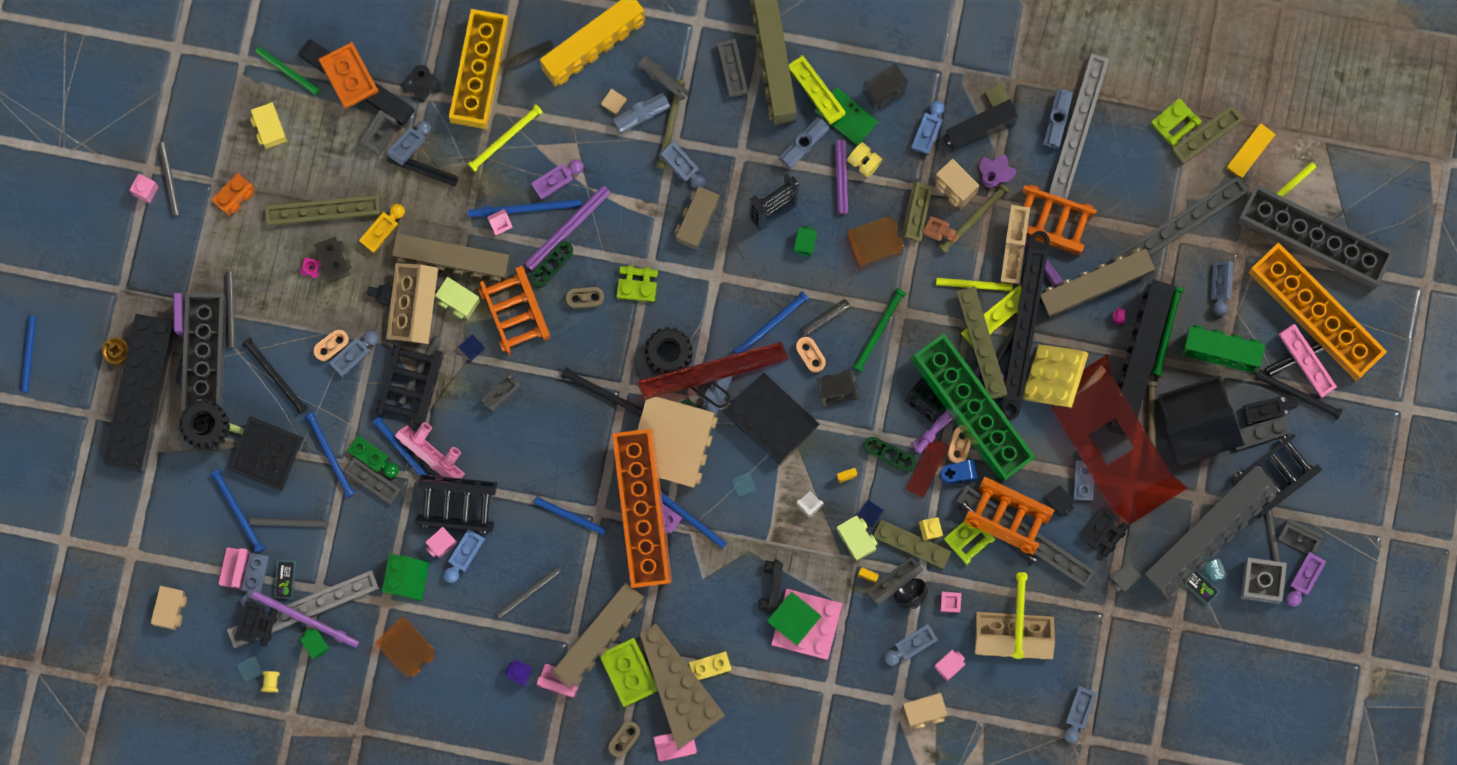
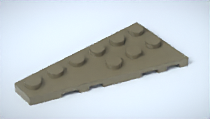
(684, 698)

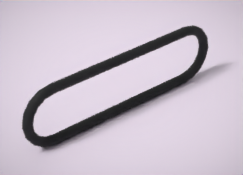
(709, 400)

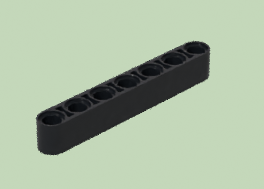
(382, 100)

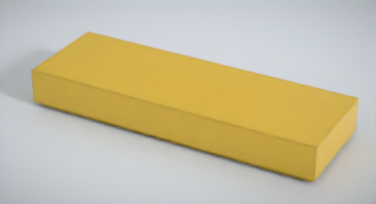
(1251, 151)

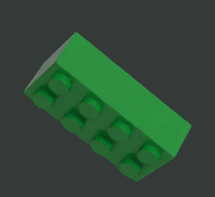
(1223, 349)

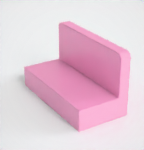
(234, 568)
(549, 682)
(667, 748)

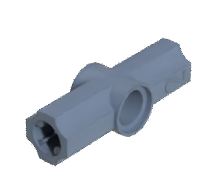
(1061, 108)
(641, 113)
(812, 135)
(716, 394)

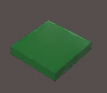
(794, 618)

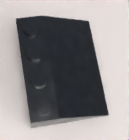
(771, 418)

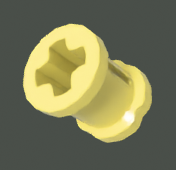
(270, 681)

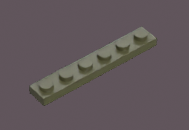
(322, 210)
(981, 342)

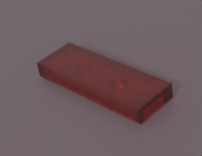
(927, 468)

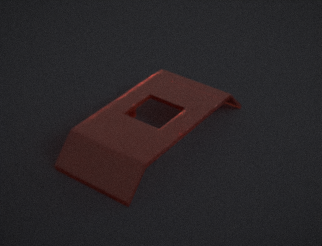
(1137, 479)

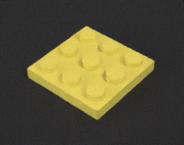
(1055, 375)

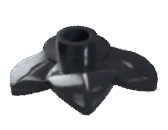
(422, 86)

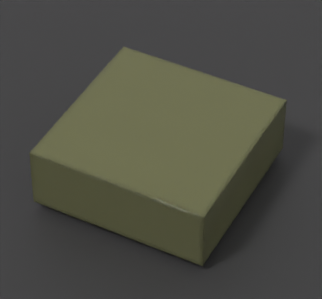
(996, 95)

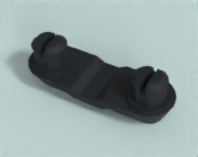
(770, 604)

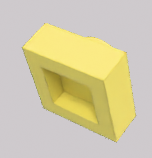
(930, 528)

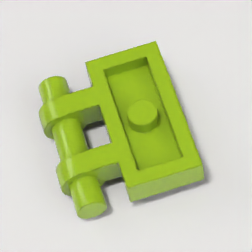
(637, 290)

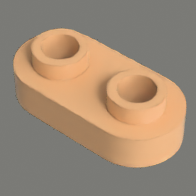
(329, 343)
(810, 355)
(958, 445)

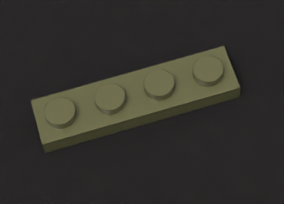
(1207, 135)
(912, 544)

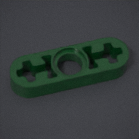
(565, 257)
(900, 465)

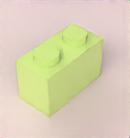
(457, 298)
(857, 538)

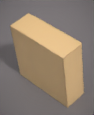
(614, 102)

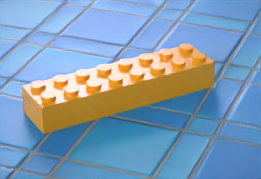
(1317, 312)

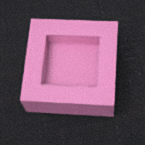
(499, 222)
(950, 602)

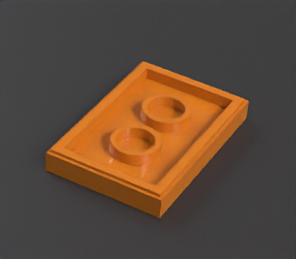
(348, 75)

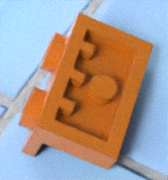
(233, 194)

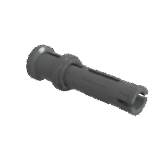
(656, 73)

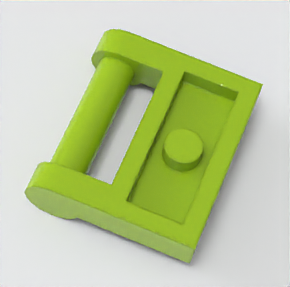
(1171, 118)
(962, 536)

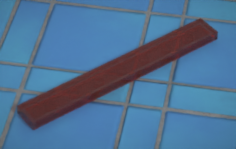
(712, 370)

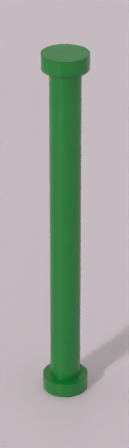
(879, 329)
(1167, 332)

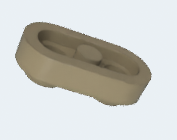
(584, 296)
(623, 739)

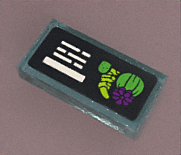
(285, 579)
(1202, 588)

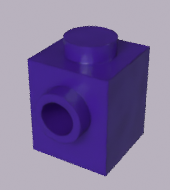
(518, 672)

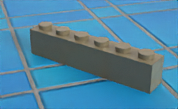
(451, 257)
(1097, 283)
(598, 636)

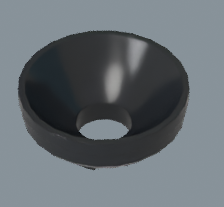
(910, 591)

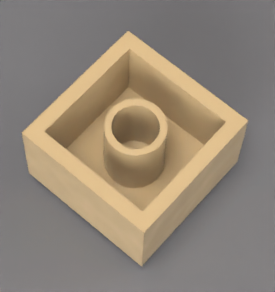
(956, 184)

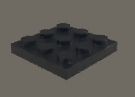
(266, 453)

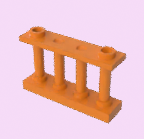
(1056, 238)
(526, 296)
(1016, 500)

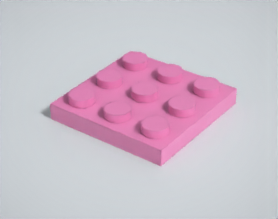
(820, 637)

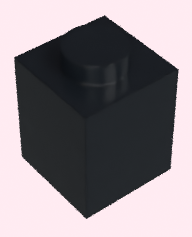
(1060, 501)

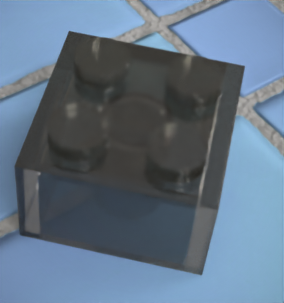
(885, 87)

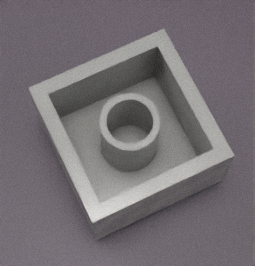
(1263, 580)

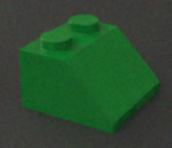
(405, 577)

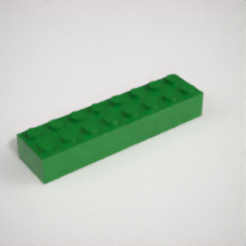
(972, 408)

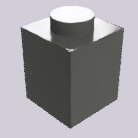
(1125, 578)

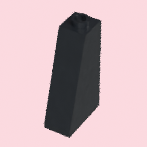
(981, 125)

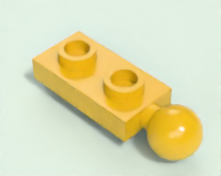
(382, 228)

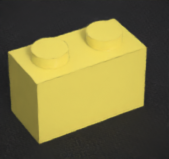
(268, 125)

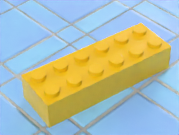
(592, 40)
(479, 69)

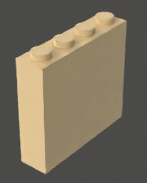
(679, 437)

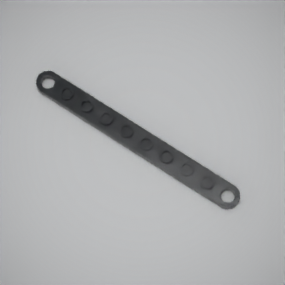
(1025, 323)

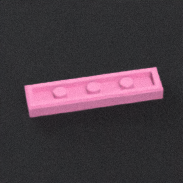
(1307, 360)

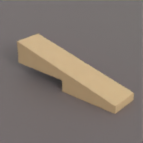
(1015, 245)

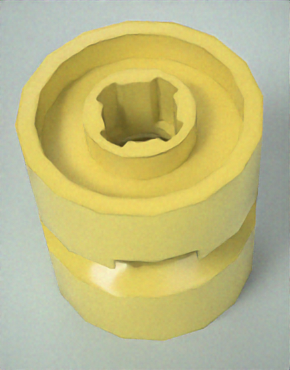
(859, 155)

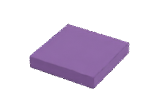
(179, 310)

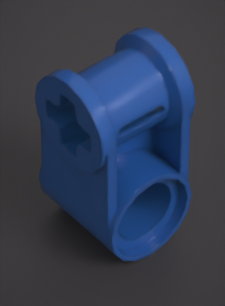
(962, 472)

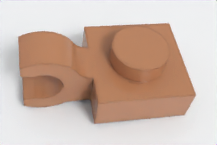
(938, 229)

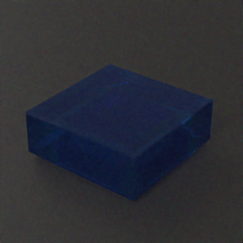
(471, 347)
(870, 513)

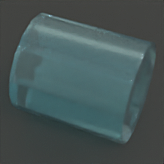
(1215, 570)

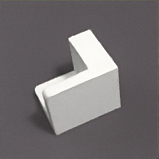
(809, 504)

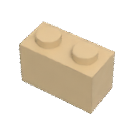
(168, 608)
(925, 711)

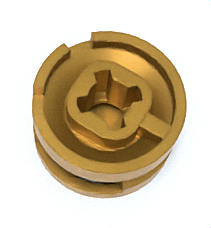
(115, 351)

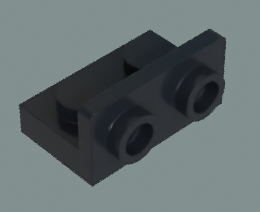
(925, 401)

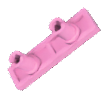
(416, 442)

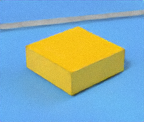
(846, 475)
(868, 575)

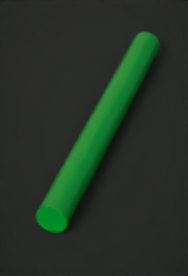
(286, 70)

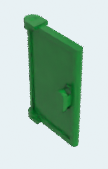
(856, 122)

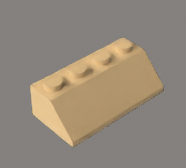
(412, 303)
(997, 635)

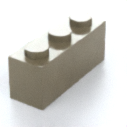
(696, 217)

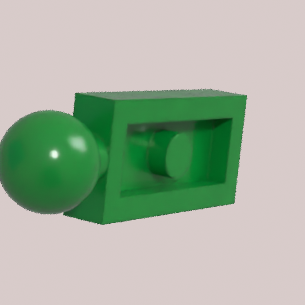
(372, 457)

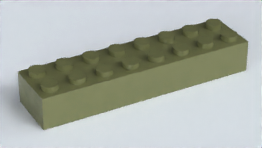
(775, 61)

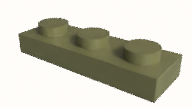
(916, 211)

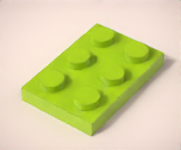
(629, 672)

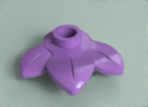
(998, 169)

